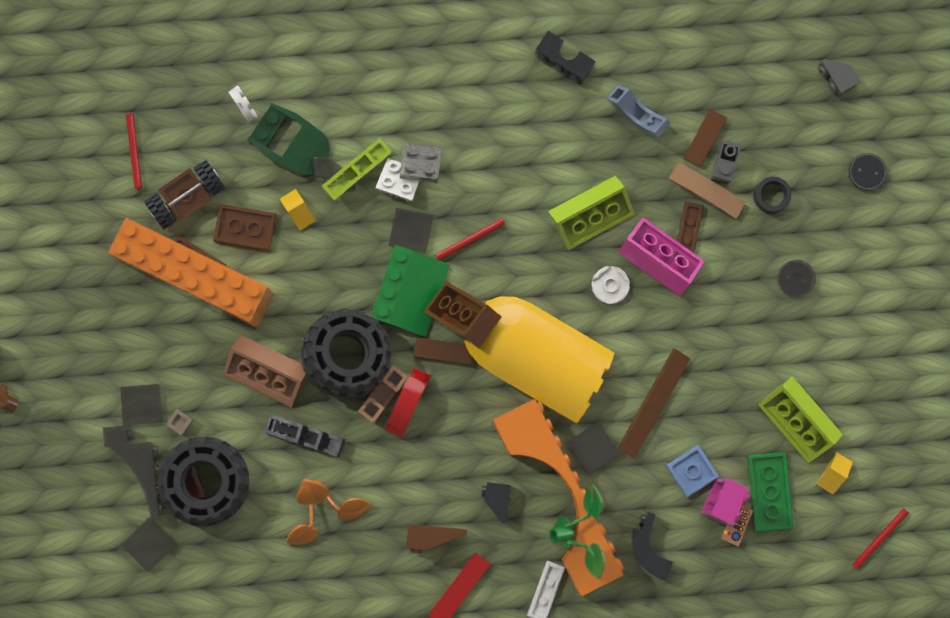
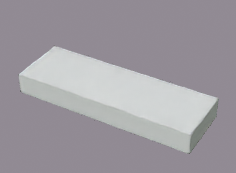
(546, 590)

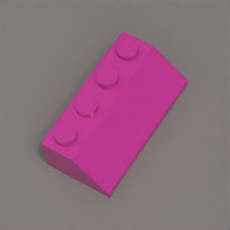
(655, 255)

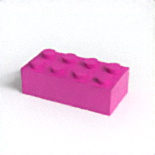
(725, 501)

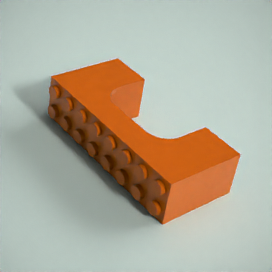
(191, 272)

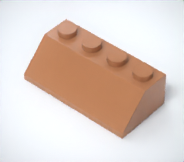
(265, 370)

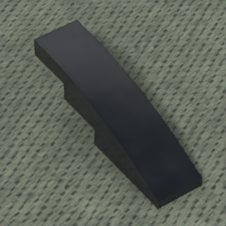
(304, 435)

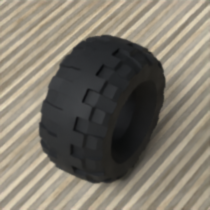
(326, 374)
(233, 475)

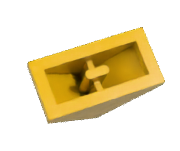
(297, 209)
(835, 473)

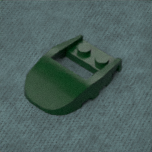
(307, 143)

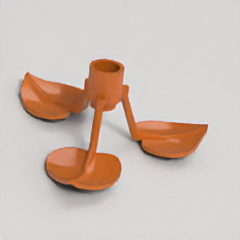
(315, 492)

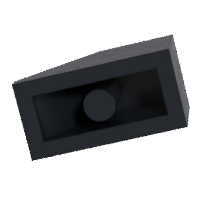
(497, 499)

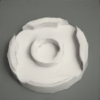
(610, 285)

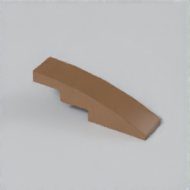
(706, 190)

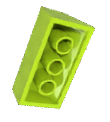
(592, 212)
(800, 419)

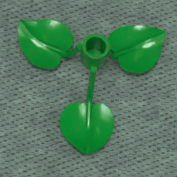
(563, 533)

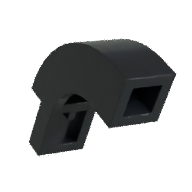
(642, 551)

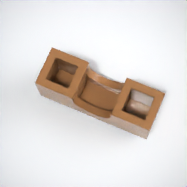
(383, 394)

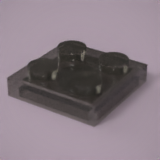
(420, 163)

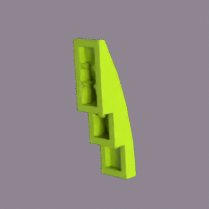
(357, 169)

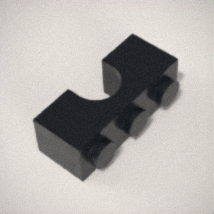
(576, 68)

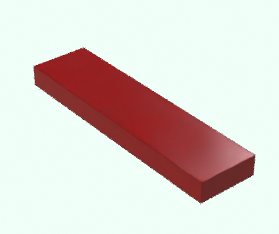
(460, 587)

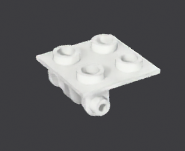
(390, 182)

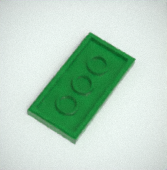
(770, 492)

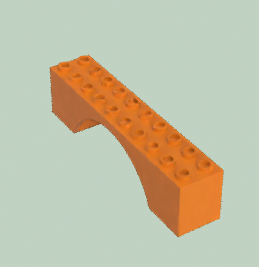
(530, 435)

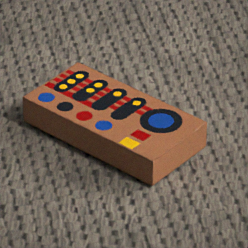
(735, 532)

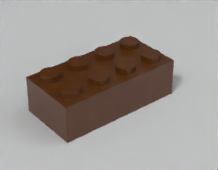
(462, 314)

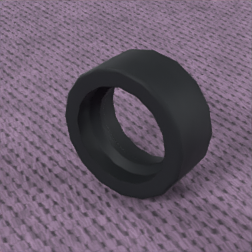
(758, 195)

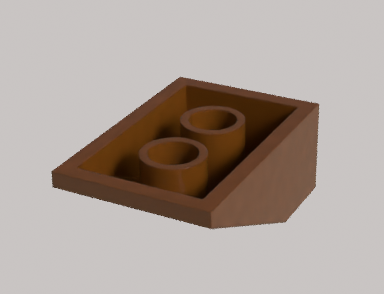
(426, 537)

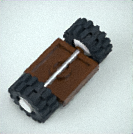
(184, 194)

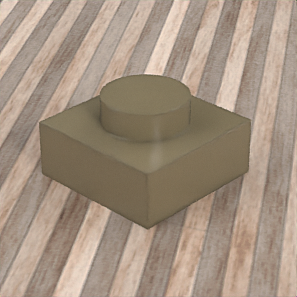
(179, 422)

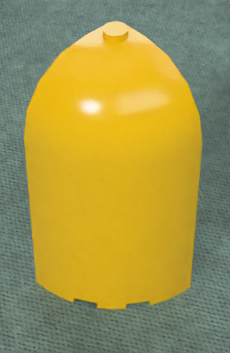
(543, 357)

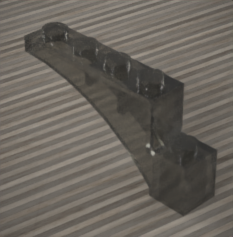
(141, 460)

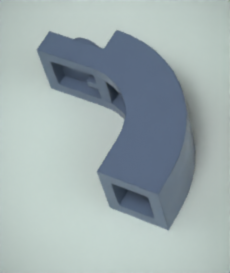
(636, 113)

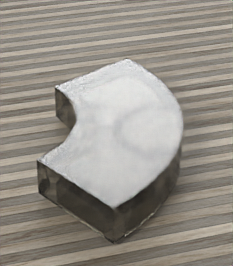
(326, 169)

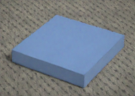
(692, 471)

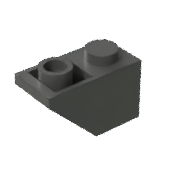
(839, 75)
(726, 162)

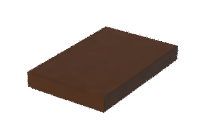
(244, 227)

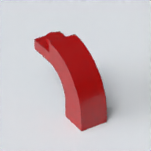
(407, 402)

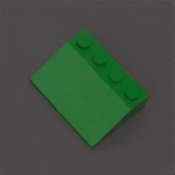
(408, 289)

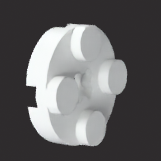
(243, 104)

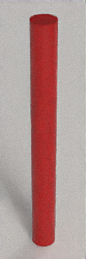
(133, 151)
(470, 239)
(880, 538)

